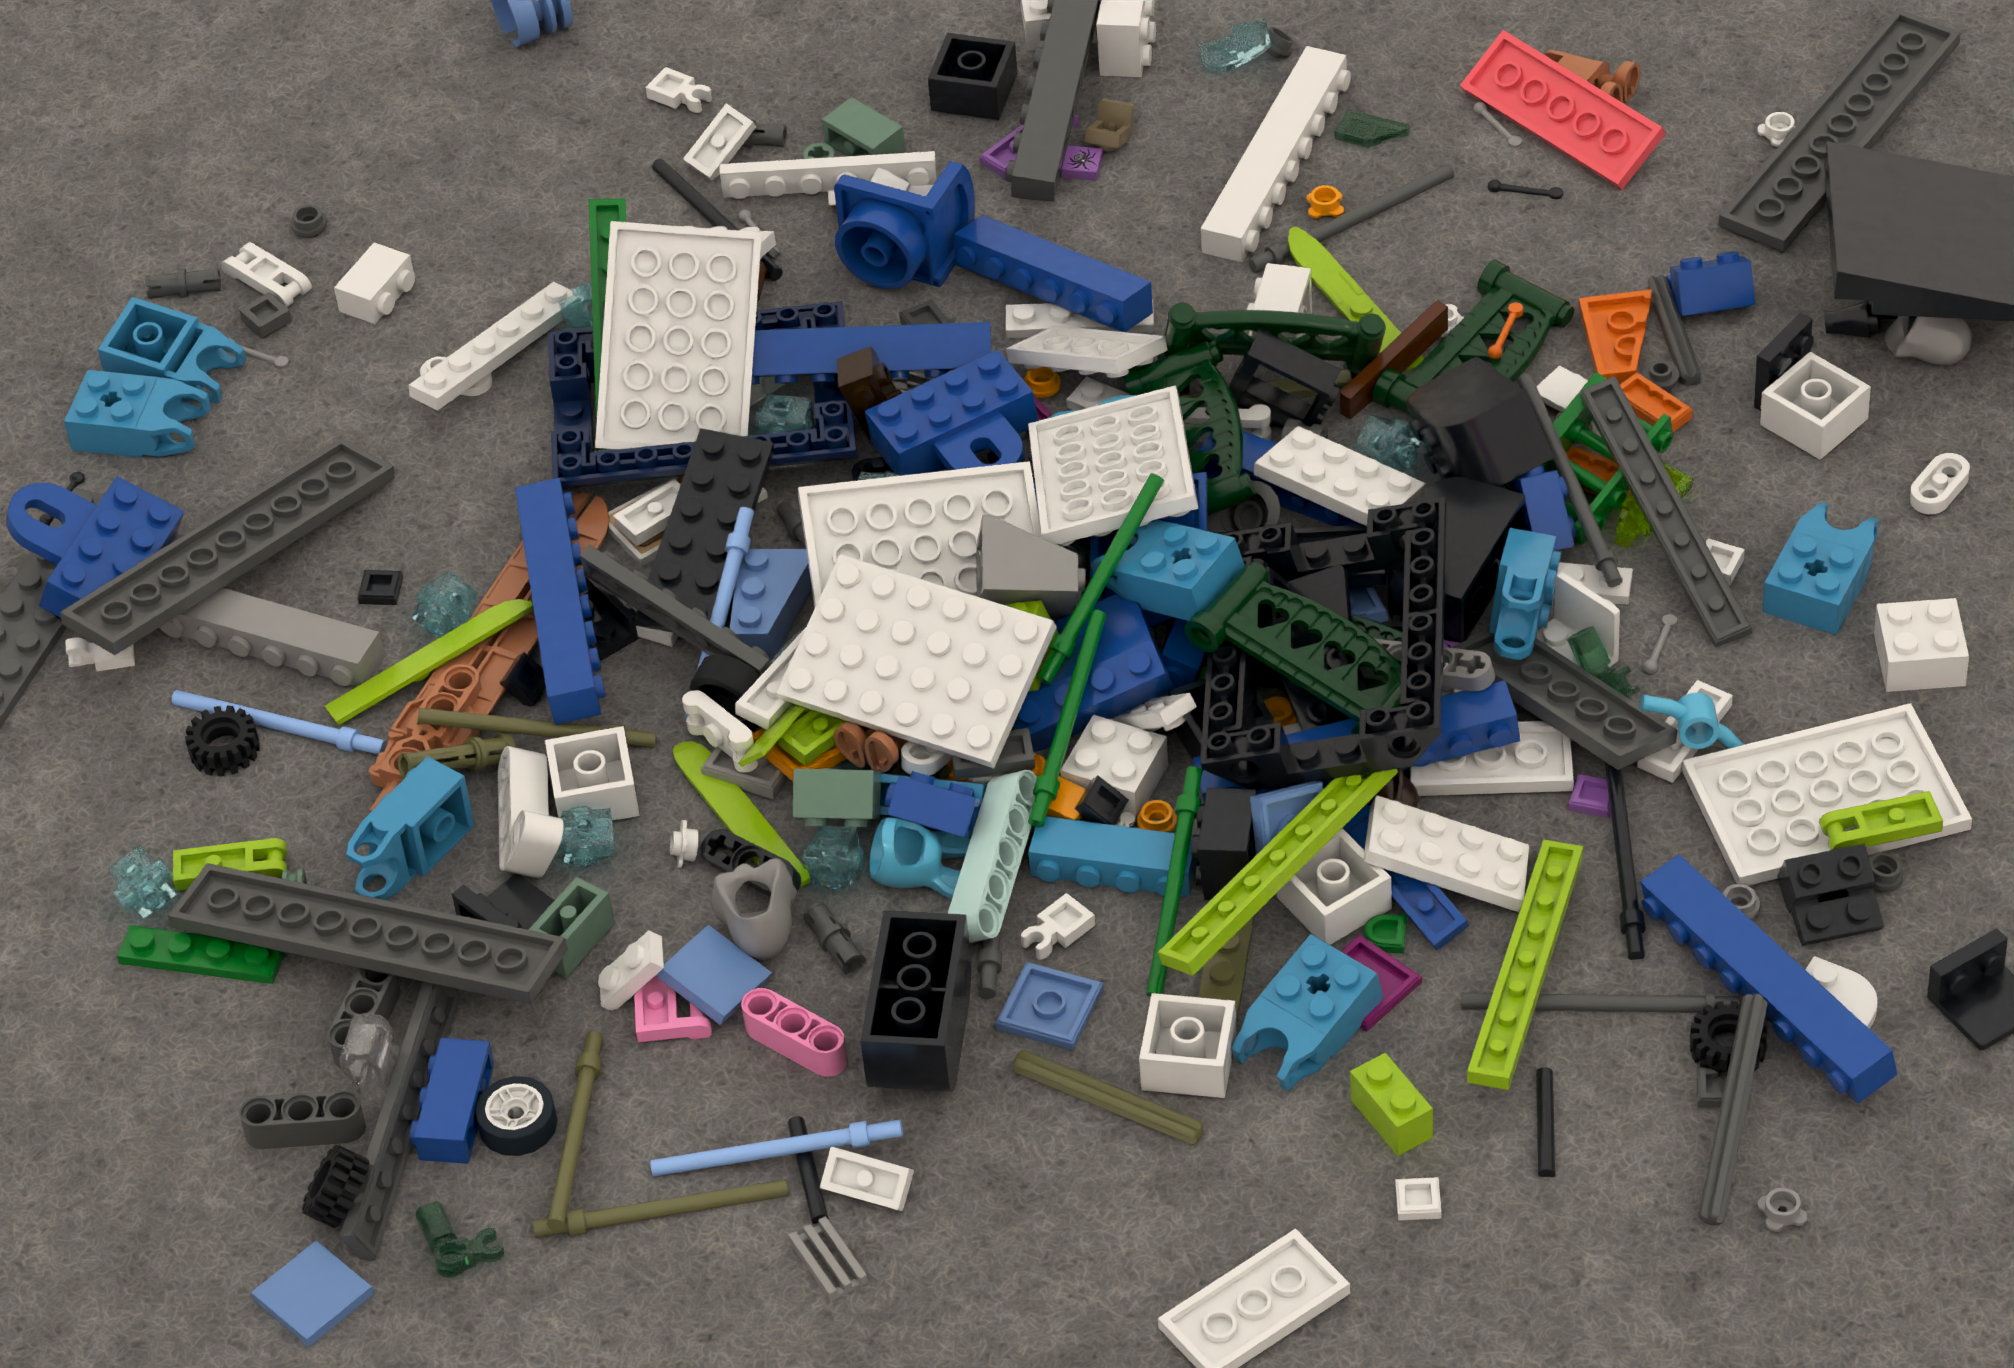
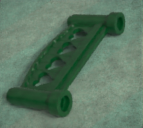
(1484, 321)
(1356, 348)
(1225, 421)
(1235, 618)

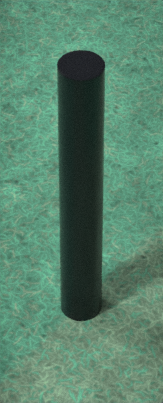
(1545, 1122)
(808, 1173)

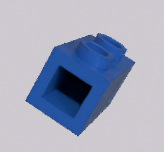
(1545, 505)
(1180, 654)
(933, 806)

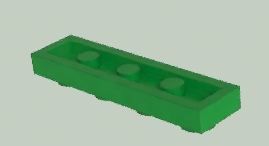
(199, 955)

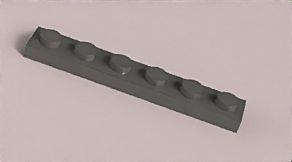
(667, 610)

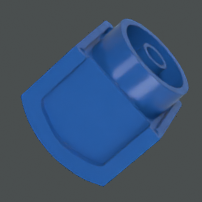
(901, 235)

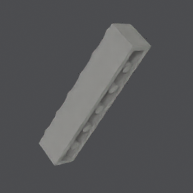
(281, 636)

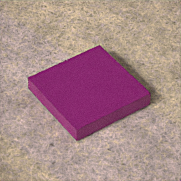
(1394, 977)

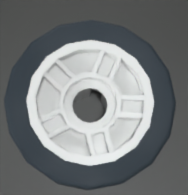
(521, 1099)

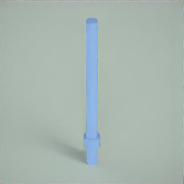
(736, 548)
(344, 738)
(858, 1135)

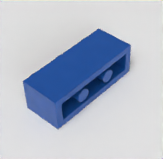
(448, 1103)

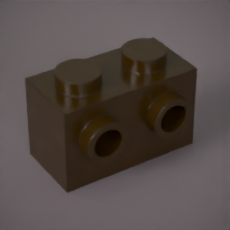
(864, 383)

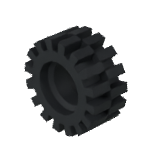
(217, 725)
(1710, 1024)
(335, 1186)

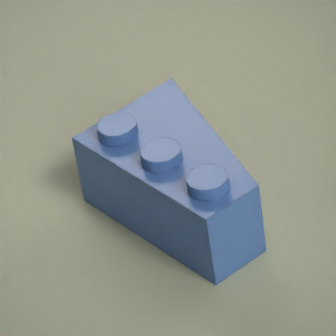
(769, 596)

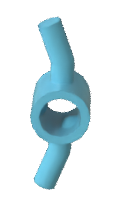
(1694, 718)

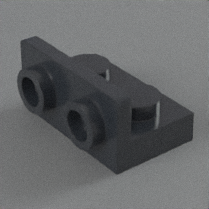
(611, 619)

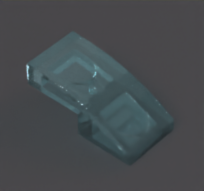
(1247, 43)

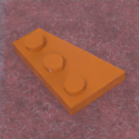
(1616, 331)

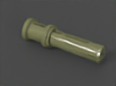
(471, 754)

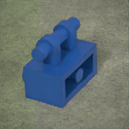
(1712, 284)

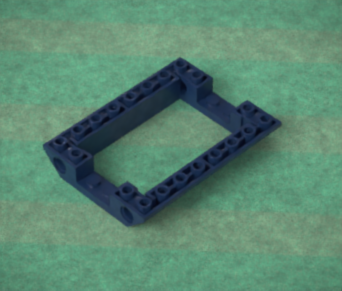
(572, 439)

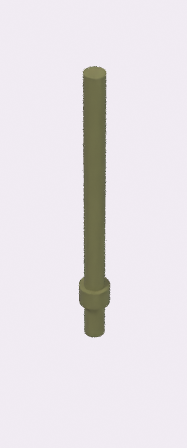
(524, 726)
(587, 1070)
(578, 1221)

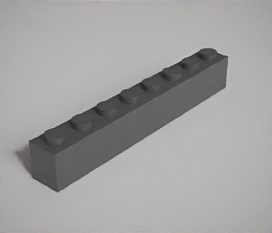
(1053, 99)

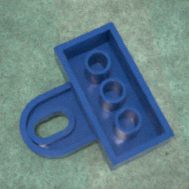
(955, 418)
(94, 539)

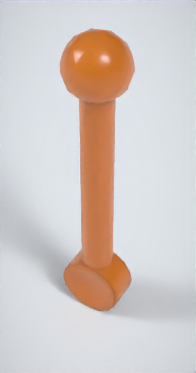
(1515, 311)

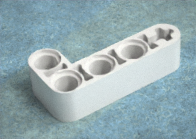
(525, 829)

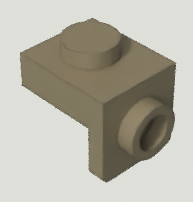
(1112, 125)

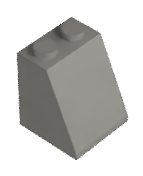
(1026, 568)

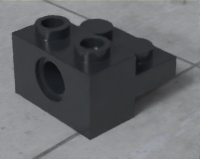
(1831, 894)

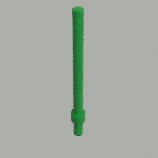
(1064, 643)
(1047, 784)
(1186, 810)

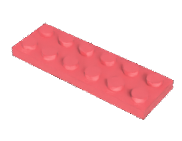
(1563, 109)

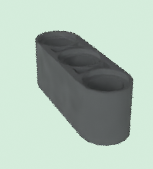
(368, 994)
(302, 1119)

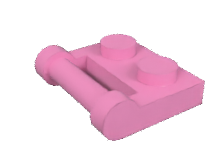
(658, 1015)

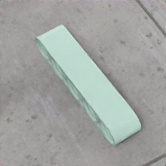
(994, 854)

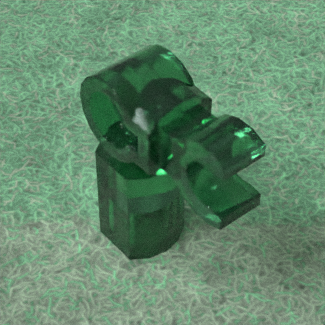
(1594, 659)
(451, 1254)

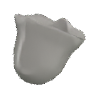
(1930, 339)
(761, 932)

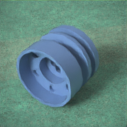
(527, 16)

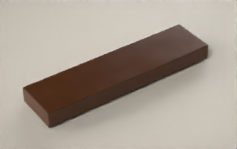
(1396, 355)

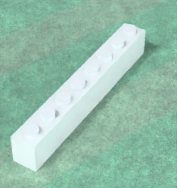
(1275, 154)

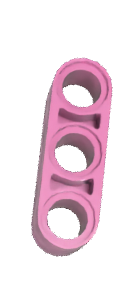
(794, 1032)

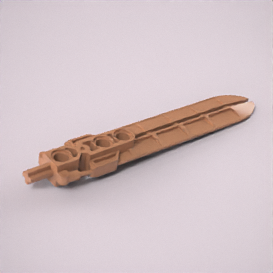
(473, 678)

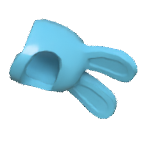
(911, 856)

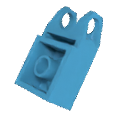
(168, 345)
(132, 414)
(1174, 568)
(1820, 571)
(1523, 592)
(412, 828)
(1309, 1010)

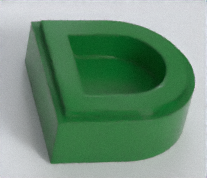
(1387, 932)

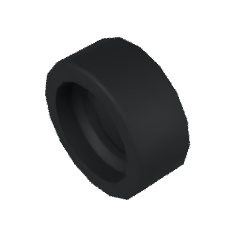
(724, 680)

